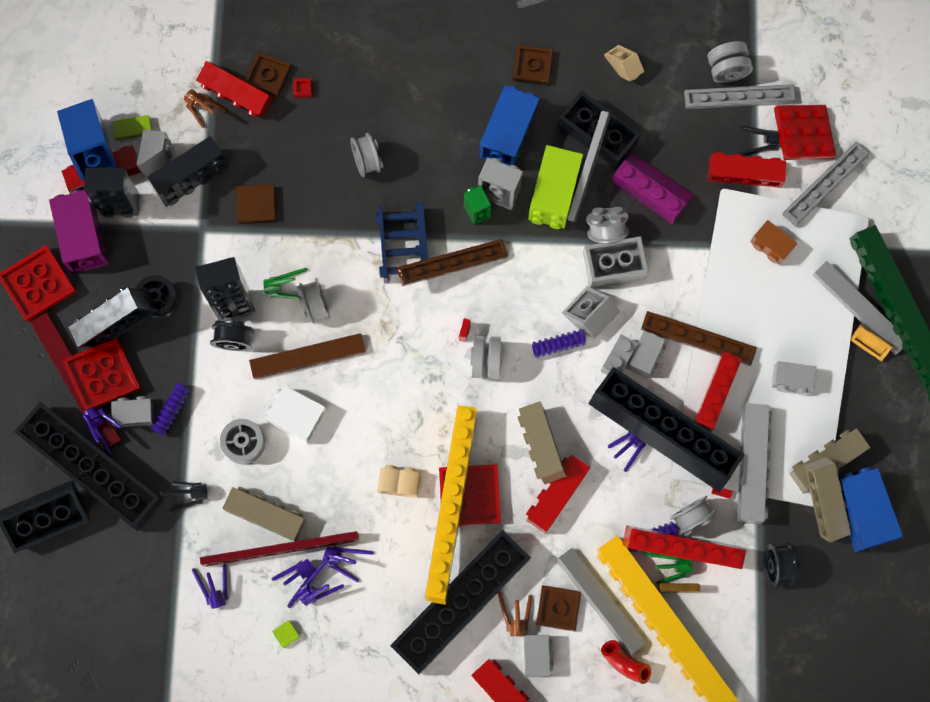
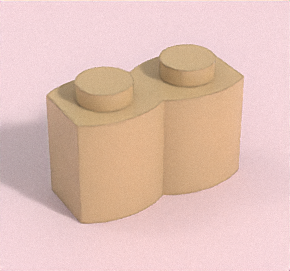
(398, 482)

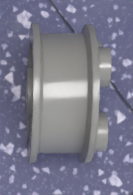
(365, 154)
(607, 225)
(313, 301)
(247, 451)
(694, 514)

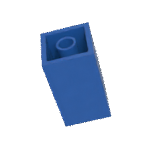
(509, 126)
(86, 137)
(868, 510)

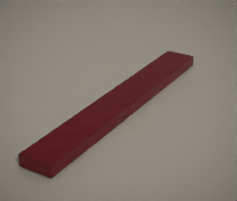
(58, 351)
(279, 549)

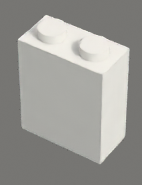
(295, 414)

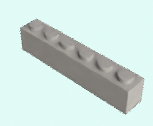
(753, 465)

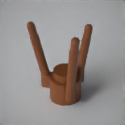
(196, 100)
(516, 627)

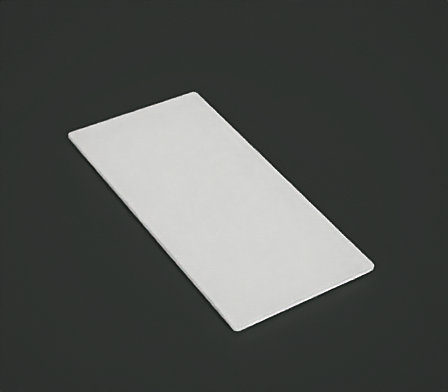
(787, 319)

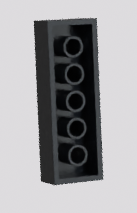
(225, 289)

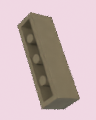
(542, 443)
(840, 452)
(828, 499)
(264, 514)

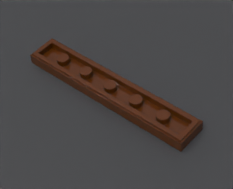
(452, 262)
(697, 337)
(307, 356)

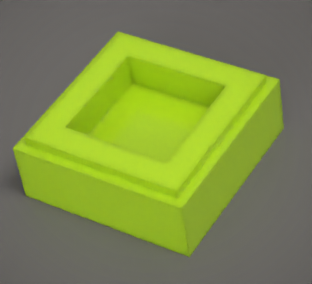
(286, 634)

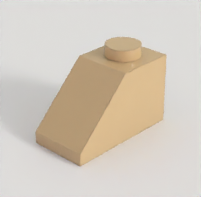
(625, 62)

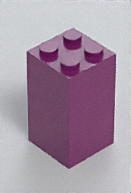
(78, 231)

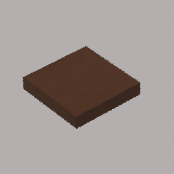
(533, 65)
(268, 74)
(256, 204)
(558, 608)

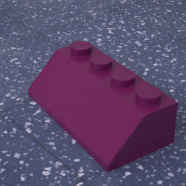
(652, 188)

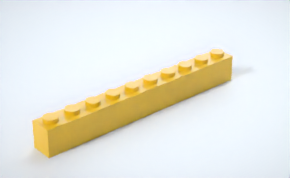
(451, 505)
(664, 622)

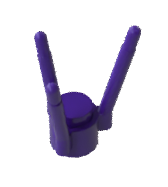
(94, 420)
(633, 441)
(335, 557)
(304, 569)
(311, 594)
(216, 598)

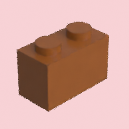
(773, 242)

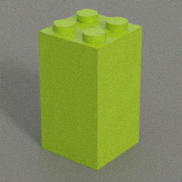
(555, 187)

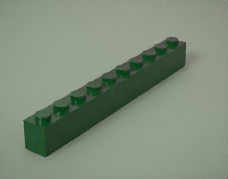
(895, 299)

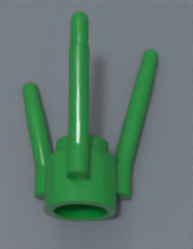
(273, 284)
(681, 566)

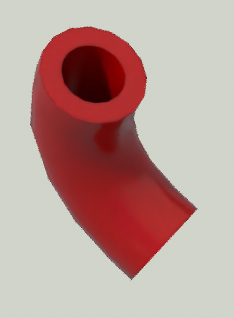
(625, 663)

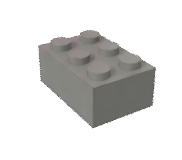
(500, 182)
(615, 262)

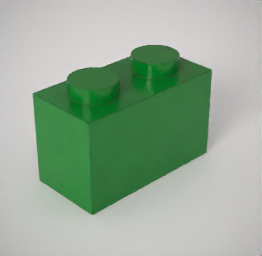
(477, 204)

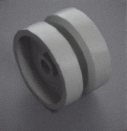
(730, 62)
(486, 357)

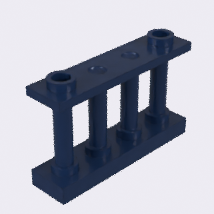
(418, 232)

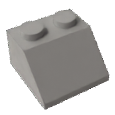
(154, 152)
(591, 311)

